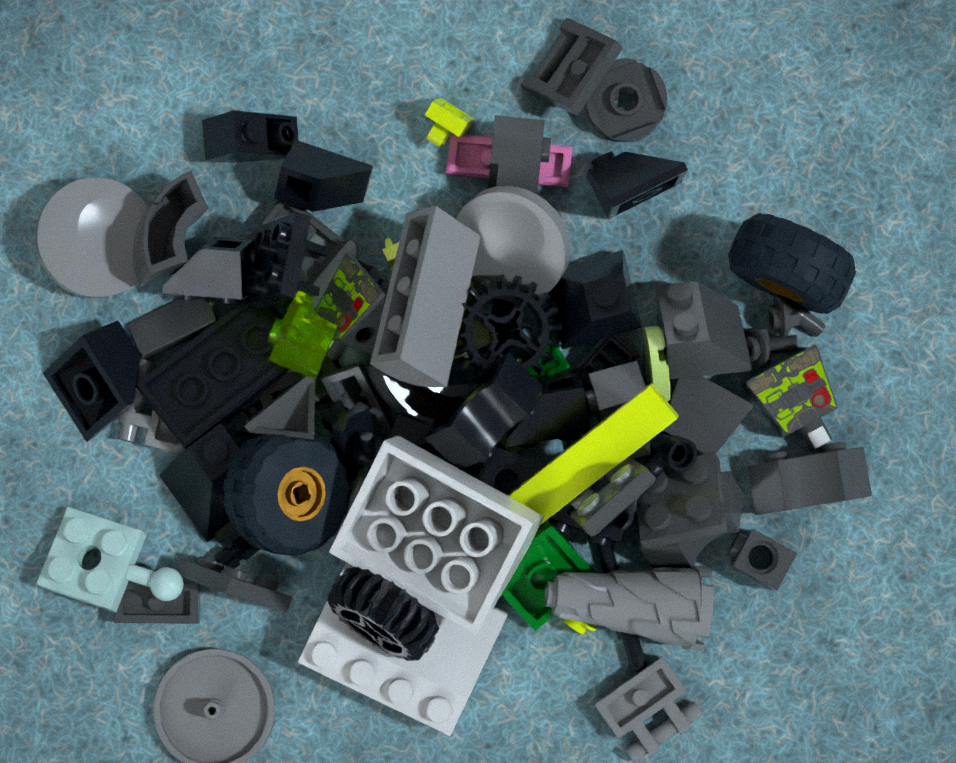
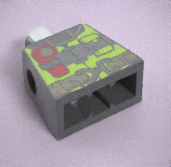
(355, 304)
(795, 396)

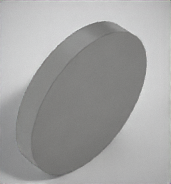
(89, 236)
(518, 238)
(214, 708)

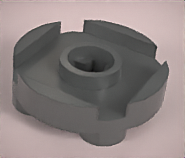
(646, 111)

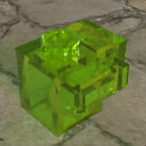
(301, 337)

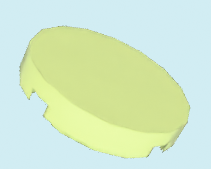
(654, 360)

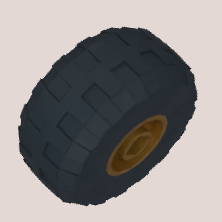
(792, 263)
(286, 493)

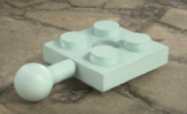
(106, 582)

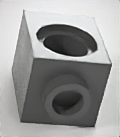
(779, 558)

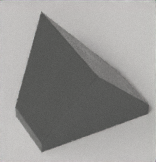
(289, 410)

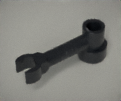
(667, 452)

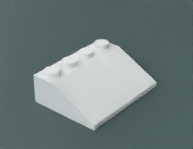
(436, 533)
(423, 689)

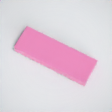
(471, 157)

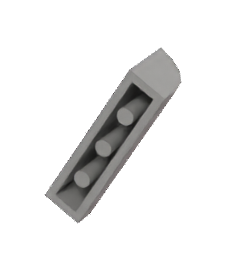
(426, 298)

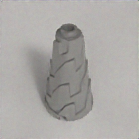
(653, 603)

